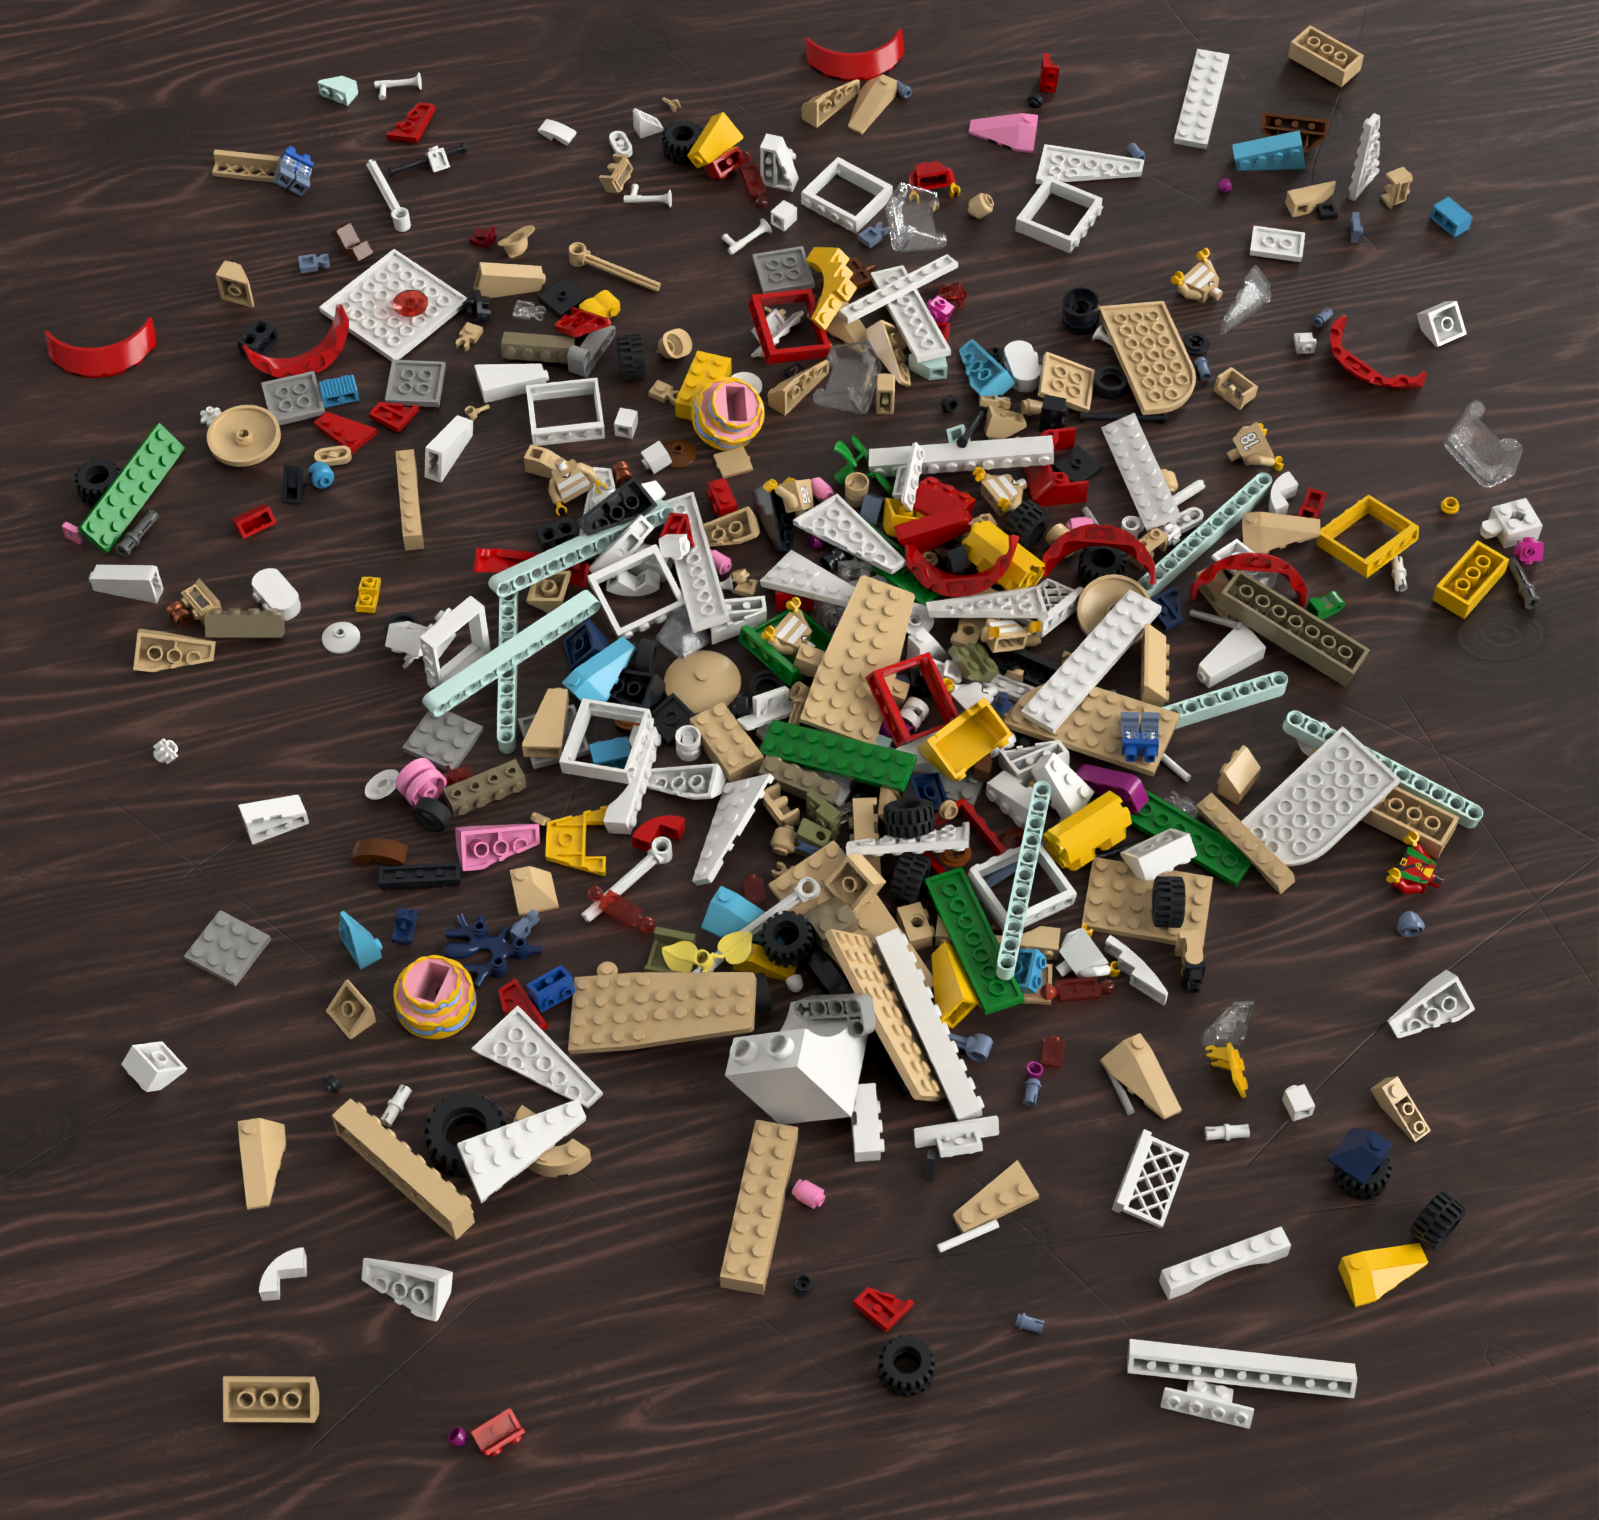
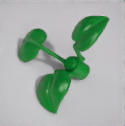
(841, 475)

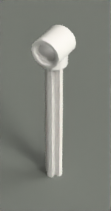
(399, 214)
(1135, 525)
(654, 857)
(786, 904)

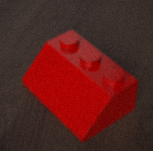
(937, 497)

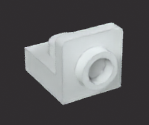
(437, 159)
(1304, 343)

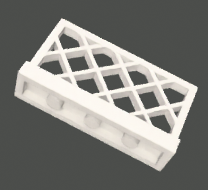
(1057, 612)
(1136, 1168)

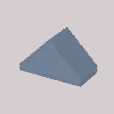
(872, 508)

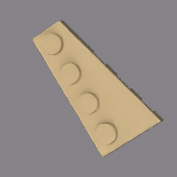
(1001, 1196)

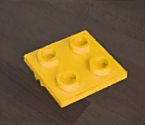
(1230, 1060)

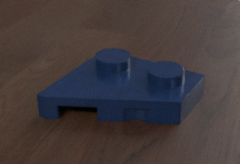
(1170, 613)

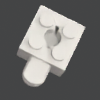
(1512, 523)

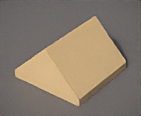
(549, 592)
(351, 1010)

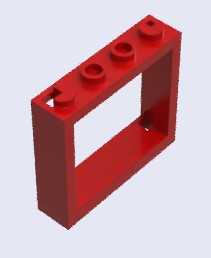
(765, 338)
(889, 708)
(979, 825)

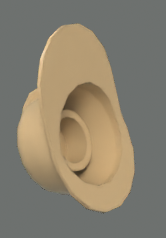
(517, 241)
(675, 344)

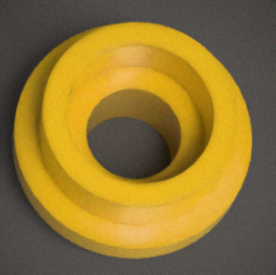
(1450, 505)

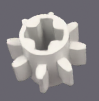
(1172, 531)
(165, 751)

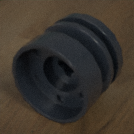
(1080, 311)

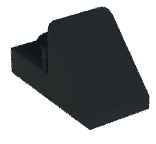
(293, 484)

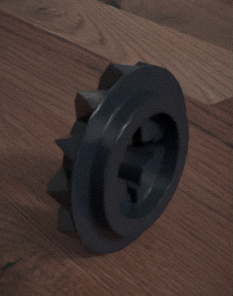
(1195, 338)

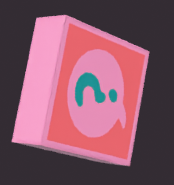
(72, 533)

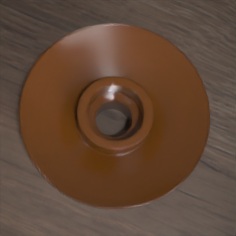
(681, 453)

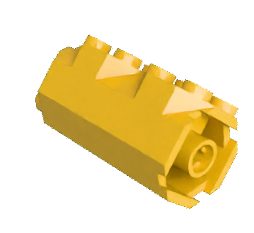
(988, 543)
(1092, 827)

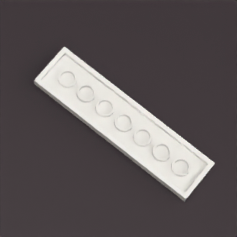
(1201, 99)
(913, 319)
(1141, 472)

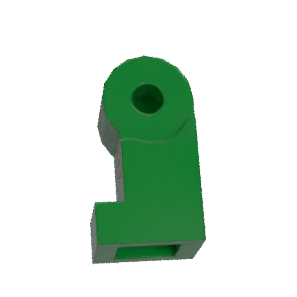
(1326, 605)

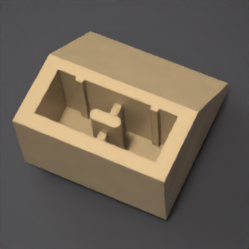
(1238, 775)

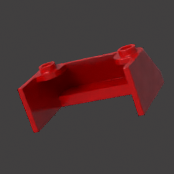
(1050, 487)

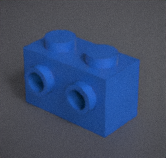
(551, 988)

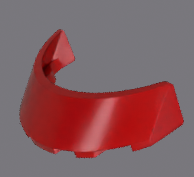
(855, 65)
(103, 360)
(314, 360)
(1362, 370)
(1098, 535)
(498, 560)
(1253, 562)
(957, 585)

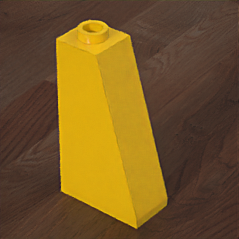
(714, 140)
(951, 986)

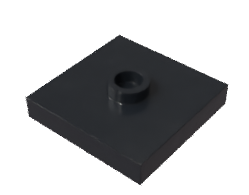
(562, 298)
(1077, 464)
(671, 716)

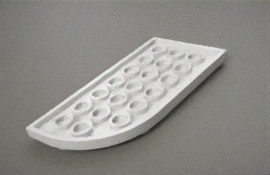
(1321, 800)

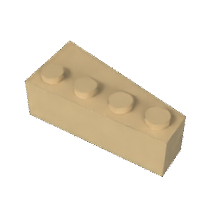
(865, 825)

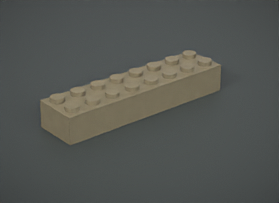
(1292, 627)

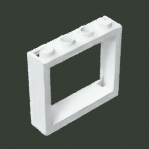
(856, 176)
(1049, 236)
(565, 433)
(627, 564)
(467, 611)
(613, 711)
(1035, 913)

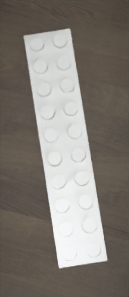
(698, 572)
(1090, 661)

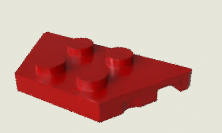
(580, 323)

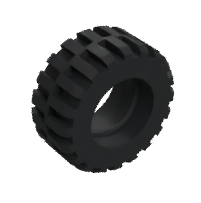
(450, 1115)

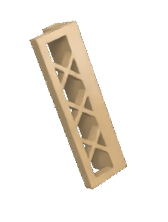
(248, 162)

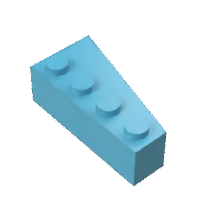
(1270, 153)

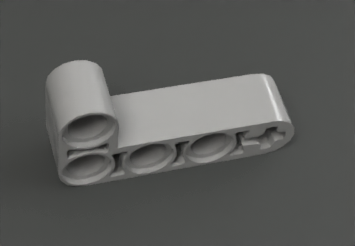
(584, 358)
(856, 1007)

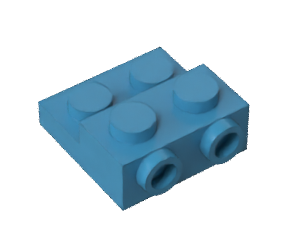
(1028, 970)

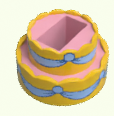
(727, 413)
(423, 1010)

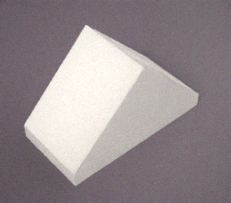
(645, 124)

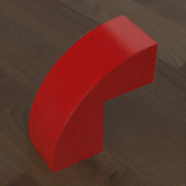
(1313, 503)
(664, 825)

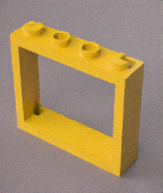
(1407, 536)

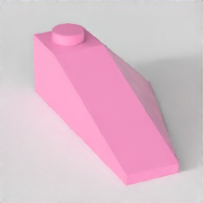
(1011, 130)
(493, 843)

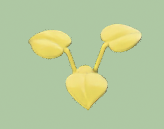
(682, 955)

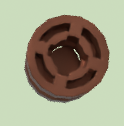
(621, 472)
(179, 614)

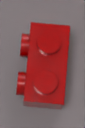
(724, 164)
(721, 497)

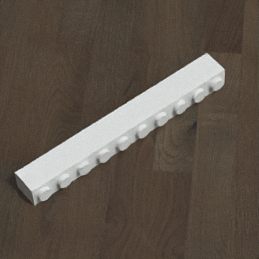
(951, 458)
(928, 1026)
(1241, 1368)

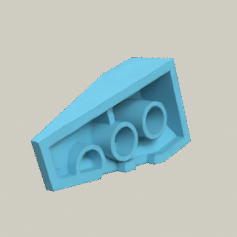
(984, 372)
(599, 674)
(730, 914)
(359, 941)

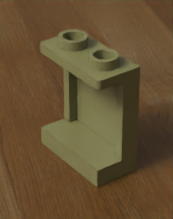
(662, 938)

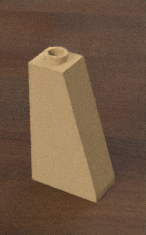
(508, 279)
(548, 727)

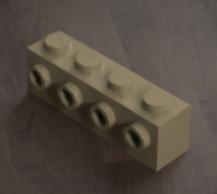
(536, 347)
(244, 623)
(798, 781)
(484, 788)

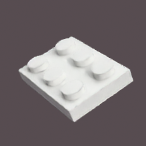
(1277, 243)

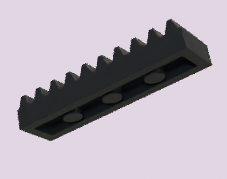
(419, 875)

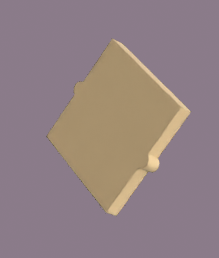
(733, 462)

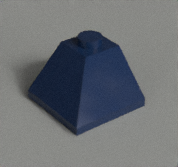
(583, 644)
(926, 787)
(1360, 1153)

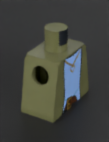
(810, 838)

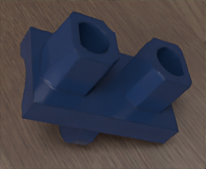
(404, 926)

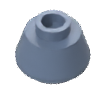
(1410, 924)

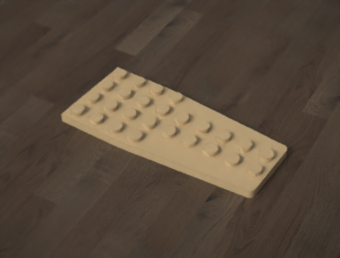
(864, 641)
(872, 916)
(659, 1009)
(892, 1024)

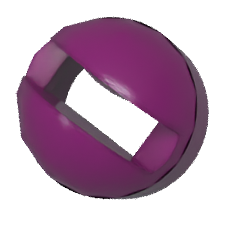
(1224, 185)
(816, 542)
(1034, 1070)
(457, 1436)

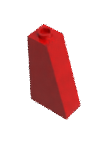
(934, 529)

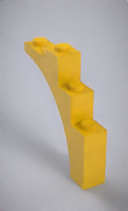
(836, 283)

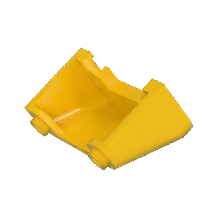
(965, 740)

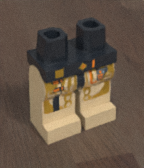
(1193, 967)

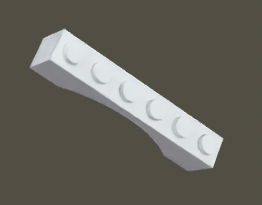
(622, 812)
(1194, 1272)

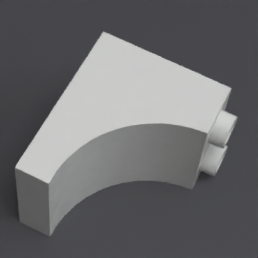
(801, 1071)

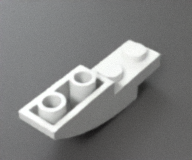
(624, 545)

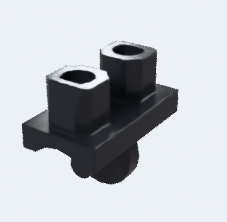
(475, 307)
(743, 705)

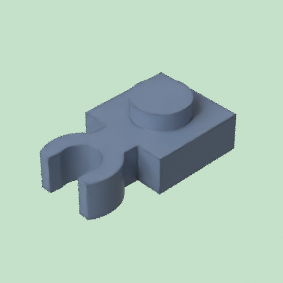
(1356, 229)
(872, 236)
(310, 262)
(524, 926)

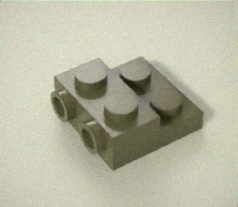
(974, 662)
(823, 814)

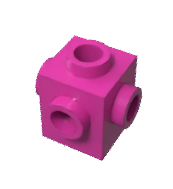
(940, 309)
(1534, 553)

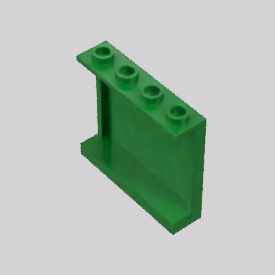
(780, 664)

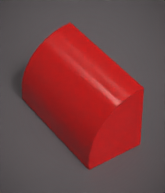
(253, 521)

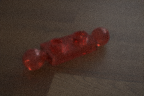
(752, 179)
(621, 909)
(1077, 989)

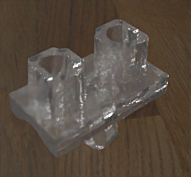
(853, 568)

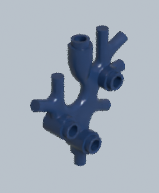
(479, 941)

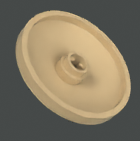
(243, 435)
(1101, 597)
(703, 680)

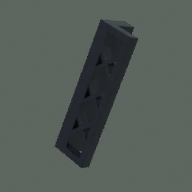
(1029, 662)

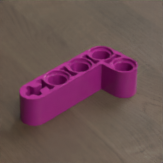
(1122, 784)

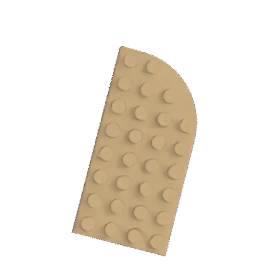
(1150, 354)
(1096, 727)

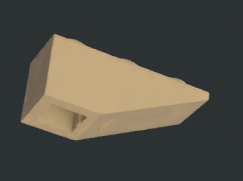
(1305, 199)
(540, 461)
(1400, 1107)

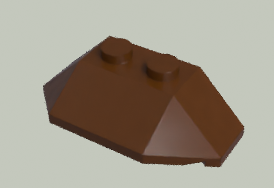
(1311, 129)

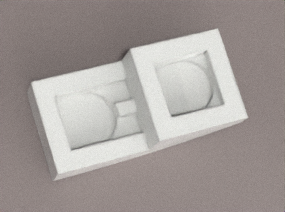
(561, 132)
(948, 670)

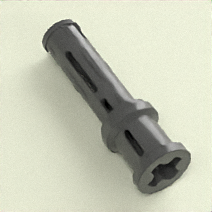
(132, 538)
(1526, 589)

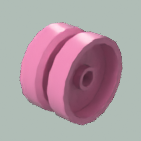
(420, 780)

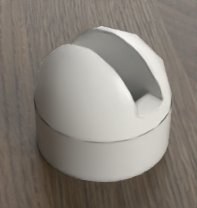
(795, 983)

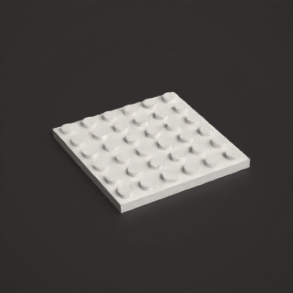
(371, 310)

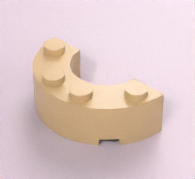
(559, 1159)

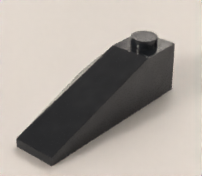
(618, 508)
(774, 518)
(638, 688)

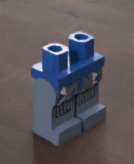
(295, 170)
(1139, 743)

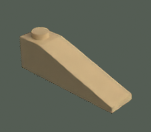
(166, 650)
(261, 1154)

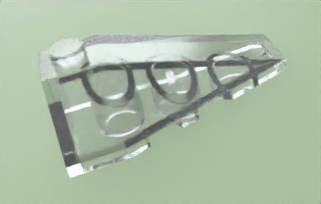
(1248, 301)
(1230, 1025)

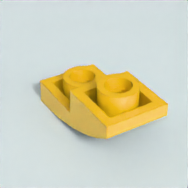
(368, 594)

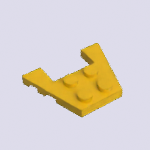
(568, 841)

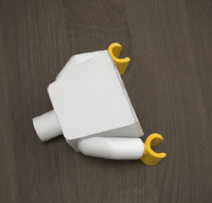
(1084, 956)

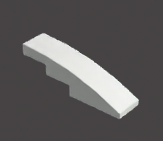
(1141, 975)

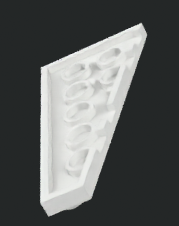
(1003, 604)
(510, 1149)

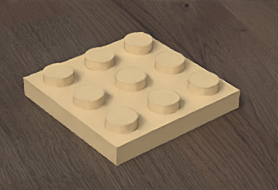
(1067, 380)

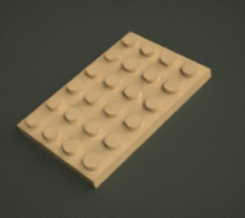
(1123, 903)

